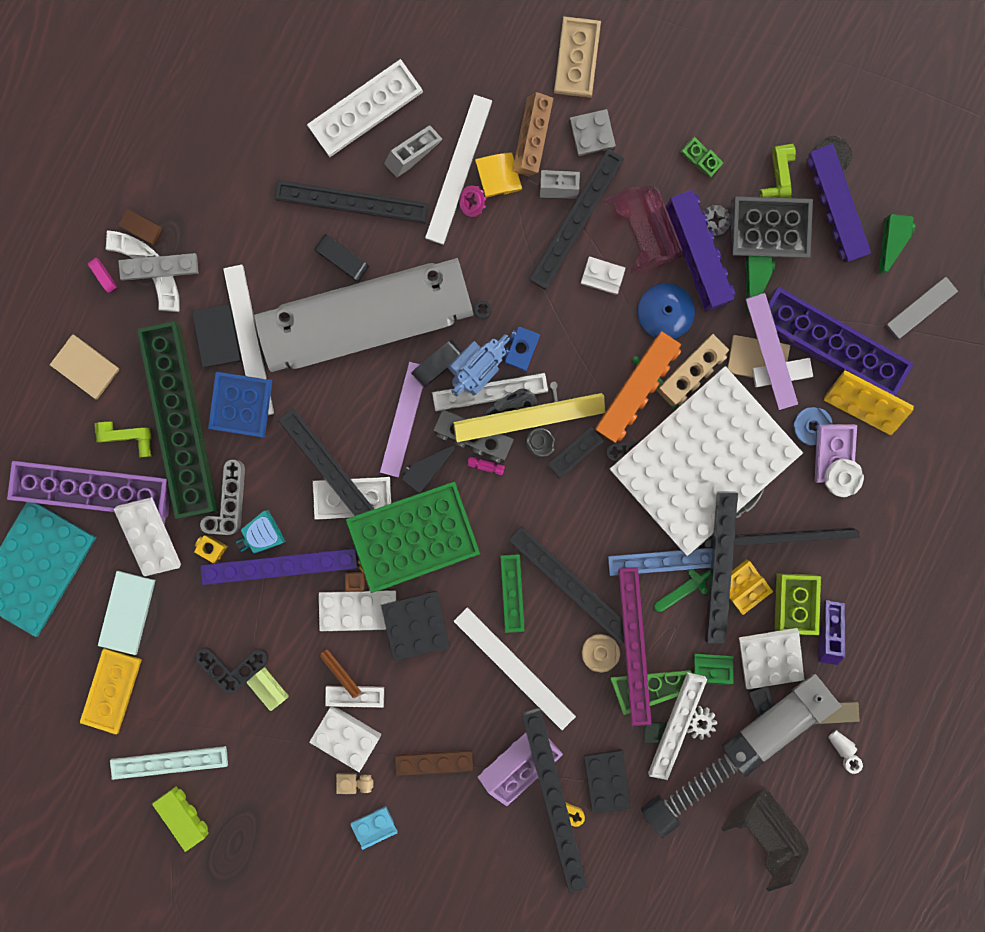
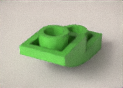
(701, 158)

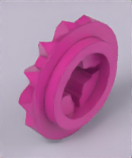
(467, 205)

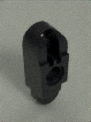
(515, 401)

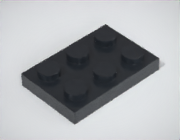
(607, 781)

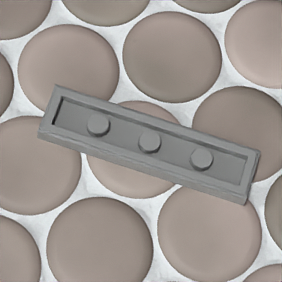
(921, 308)

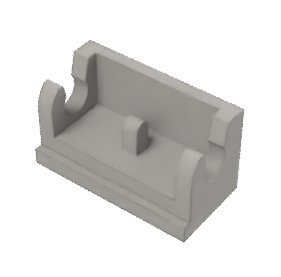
(559, 184)

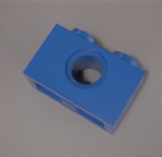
(529, 340)

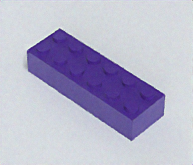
(700, 251)

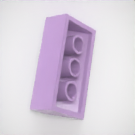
(512, 771)

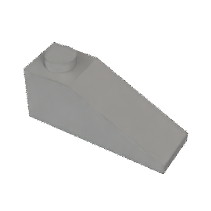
(411, 151)

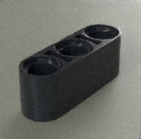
(341, 257)
(436, 363)

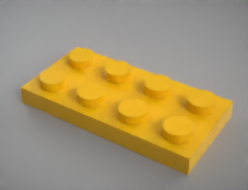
(868, 403)
(110, 691)

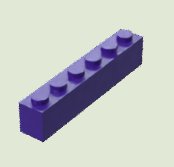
(838, 202)

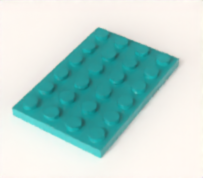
(38, 565)

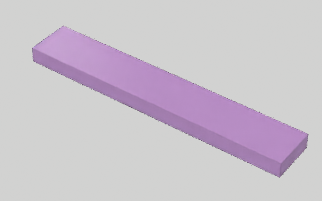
(771, 351)
(402, 424)

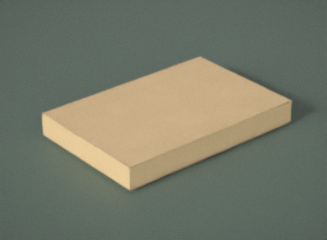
(746, 354)
(85, 366)

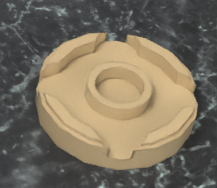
(600, 653)

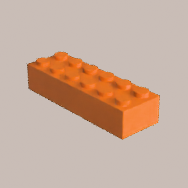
(638, 385)

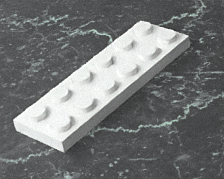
(365, 108)

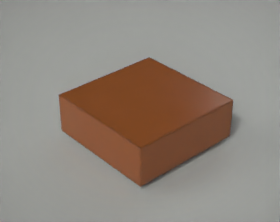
(354, 581)

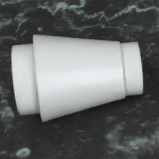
(842, 744)

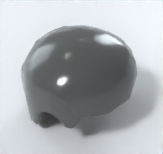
(540, 442)

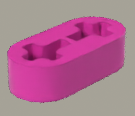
(102, 274)

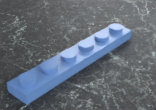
(661, 561)

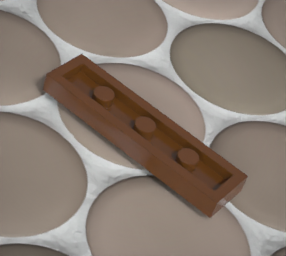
(434, 763)

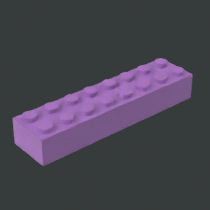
(84, 487)

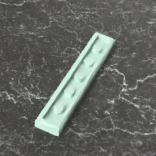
(168, 762)

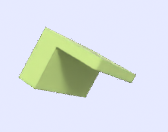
(267, 689)

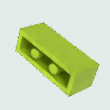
(181, 818)

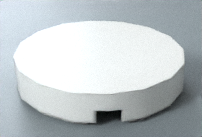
(844, 477)

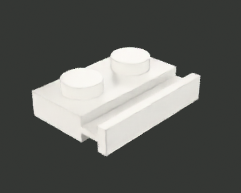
(603, 275)

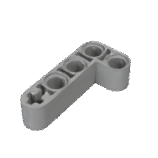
(227, 496)

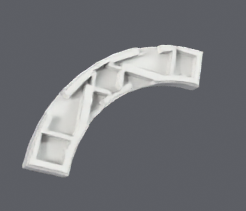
(134, 248)

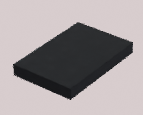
(216, 336)

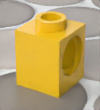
(218, 548)

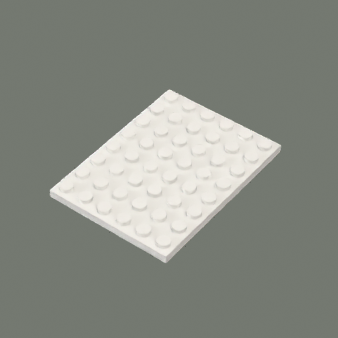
(705, 446)

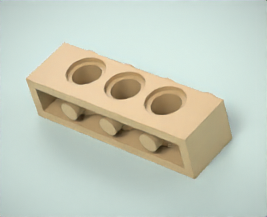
(712, 347)

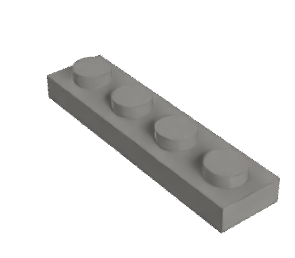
(158, 266)

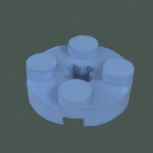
(801, 424)

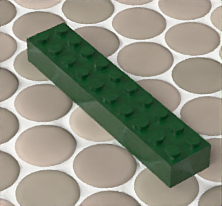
(177, 420)

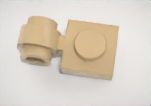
(348, 783)

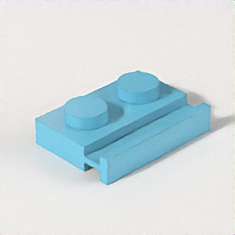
(374, 827)

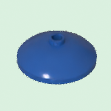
(654, 317)

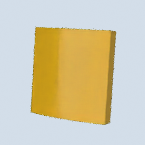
(497, 174)
(747, 587)

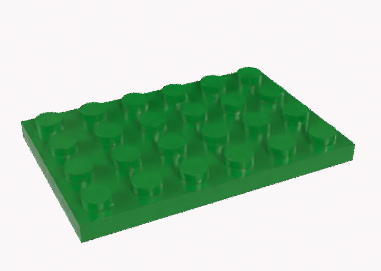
(412, 537)

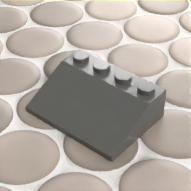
(771, 227)

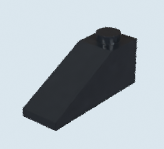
(422, 472)

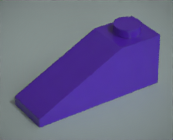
(832, 633)

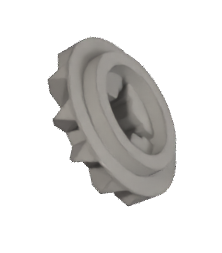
(723, 224)

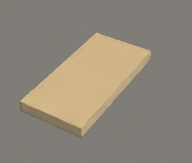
(577, 57)

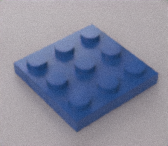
(240, 404)

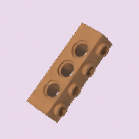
(532, 134)

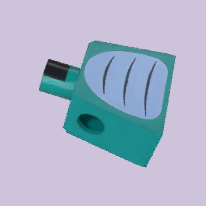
(260, 534)

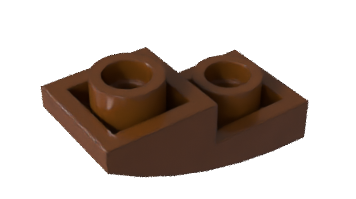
(140, 226)

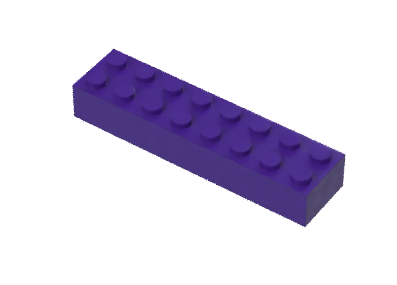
(836, 342)

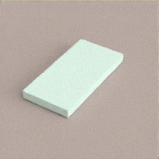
(126, 612)

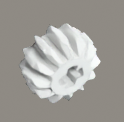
(708, 721)

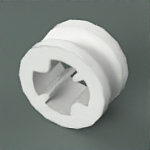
(857, 769)

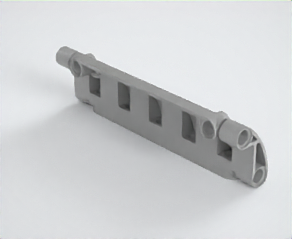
(363, 315)

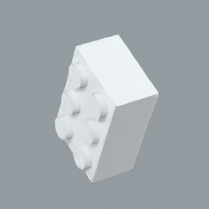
(345, 738)

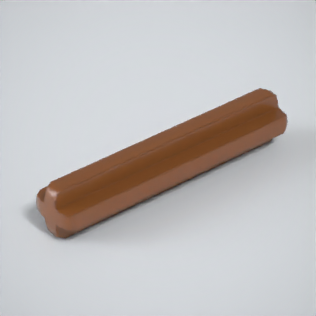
(340, 673)

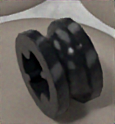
(488, 310)

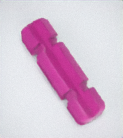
(485, 465)

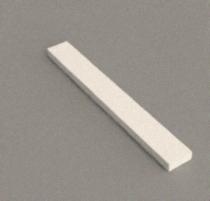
(458, 169)
(245, 324)
(514, 668)

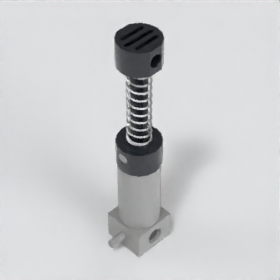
(749, 748)

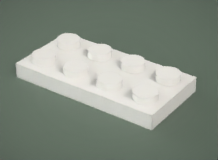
(329, 505)
(147, 536)
(353, 610)

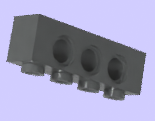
(503, 442)

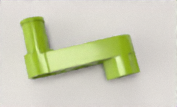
(781, 157)
(105, 433)

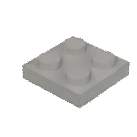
(592, 132)

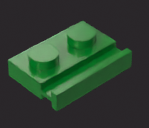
(715, 668)

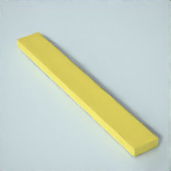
(529, 417)

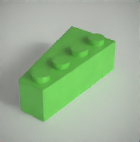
(661, 687)

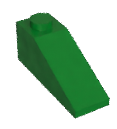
(896, 234)
(757, 274)

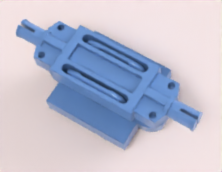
(477, 365)

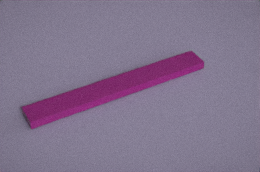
(634, 646)

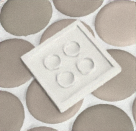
(771, 658)

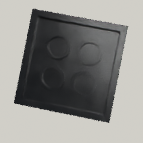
(415, 626)

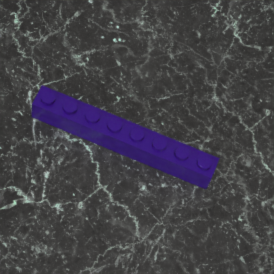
(279, 566)

